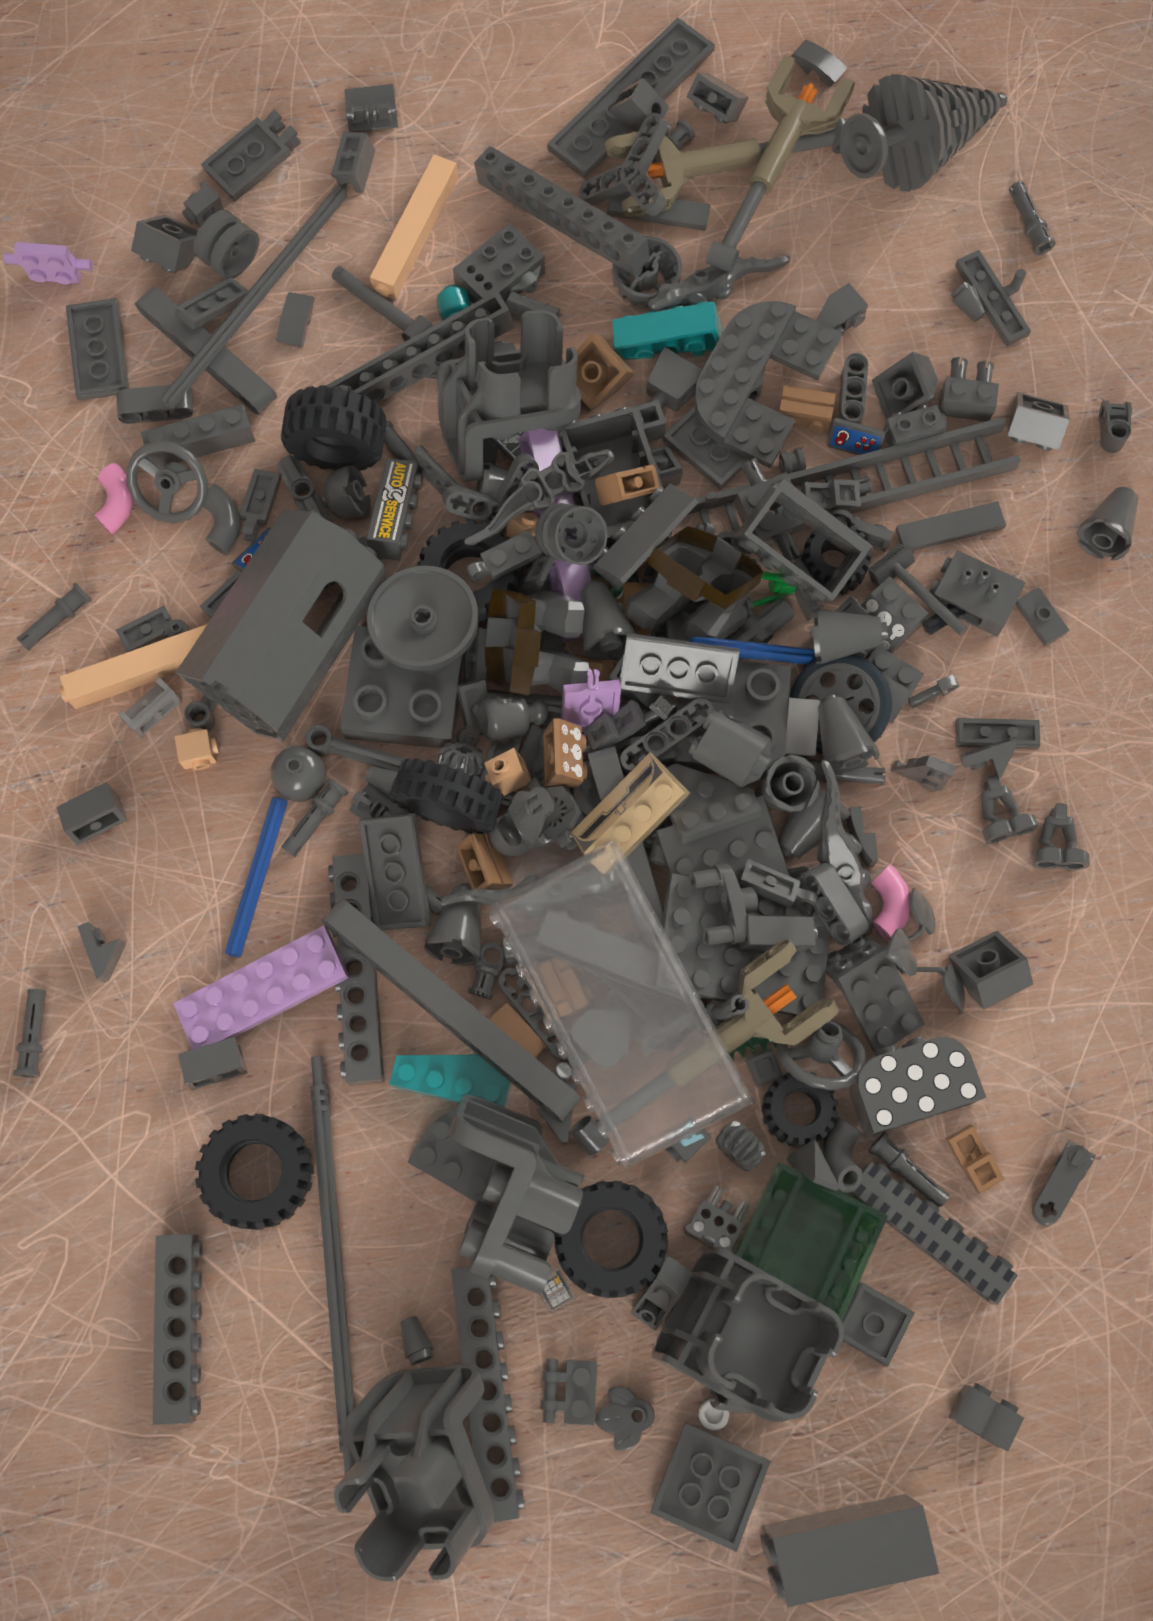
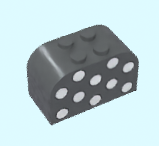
(914, 1084)

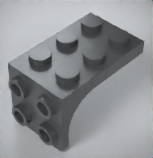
(874, 992)

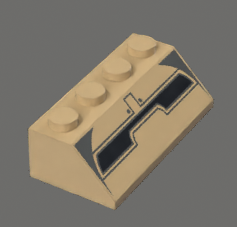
(632, 808)

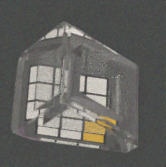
(557, 1291)

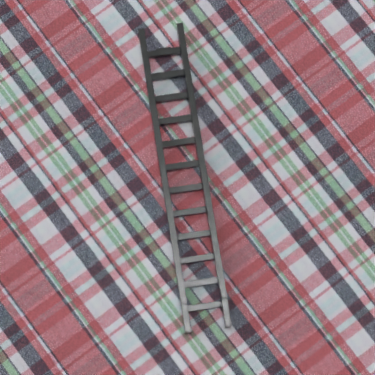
(882, 456)

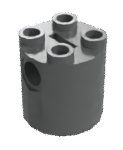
(732, 749)

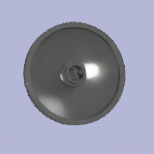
(422, 618)

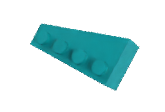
(678, 329)
(449, 1077)

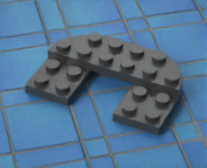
(732, 370)

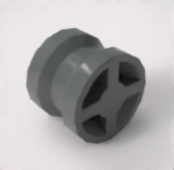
(792, 461)

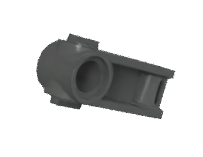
(1063, 1181)

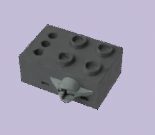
(502, 265)

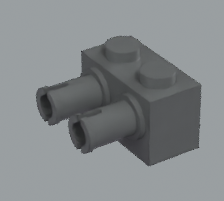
(969, 397)

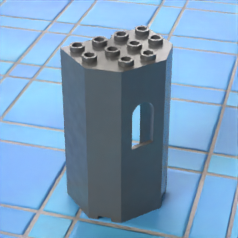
(256, 649)

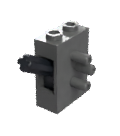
(974, 594)

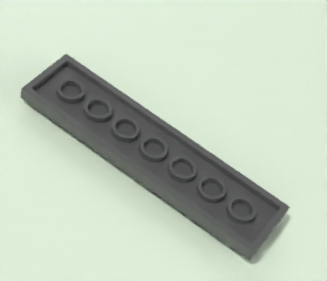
(661, 64)

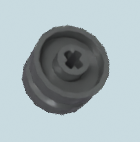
(226, 244)

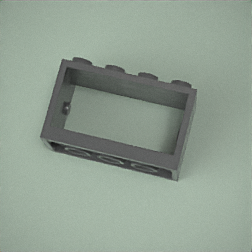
(818, 520)

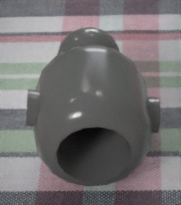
(510, 716)

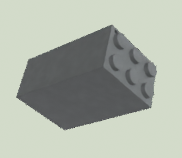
(626, 439)
(848, 1550)

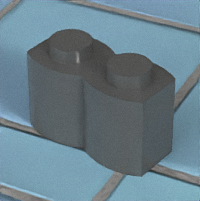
(986, 1417)

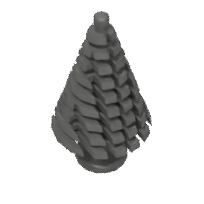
(914, 128)

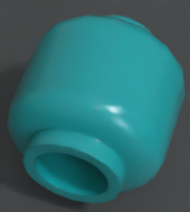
(451, 301)

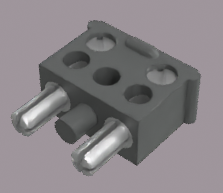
(707, 1232)

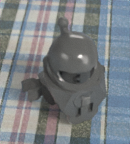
(525, 821)

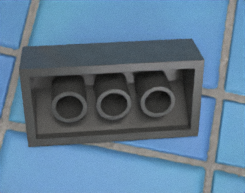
(646, 533)

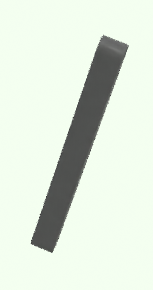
(451, 1010)

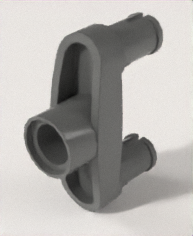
(734, 900)

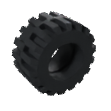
(821, 571)
(782, 1127)

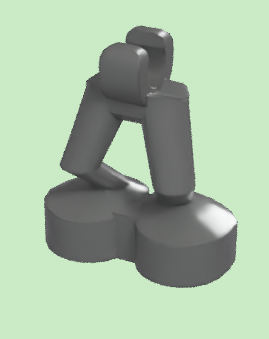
(1000, 828)
(1052, 856)

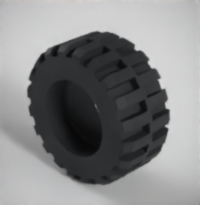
(333, 428)
(450, 547)
(218, 1157)
(651, 1249)

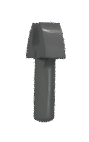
(944, 686)

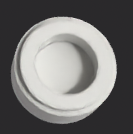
(712, 1418)

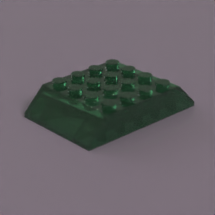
(811, 1237)

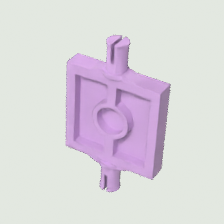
(48, 262)
(588, 701)

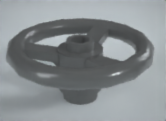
(167, 481)
(824, 1049)

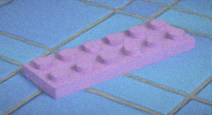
(261, 989)

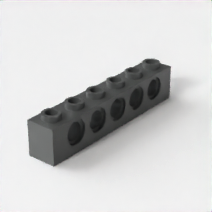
(165, 1406)

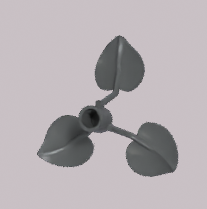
(902, 955)

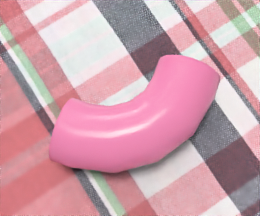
(118, 500)
(895, 903)

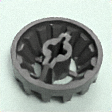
(663, 259)

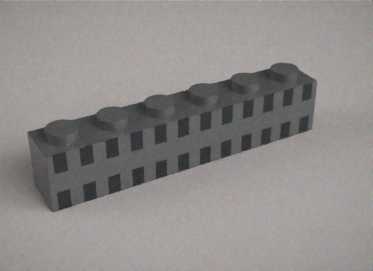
(935, 1235)

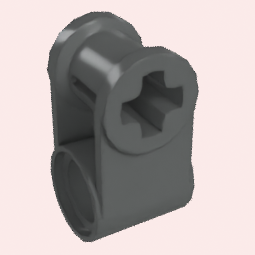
(1114, 420)

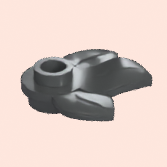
(620, 1418)

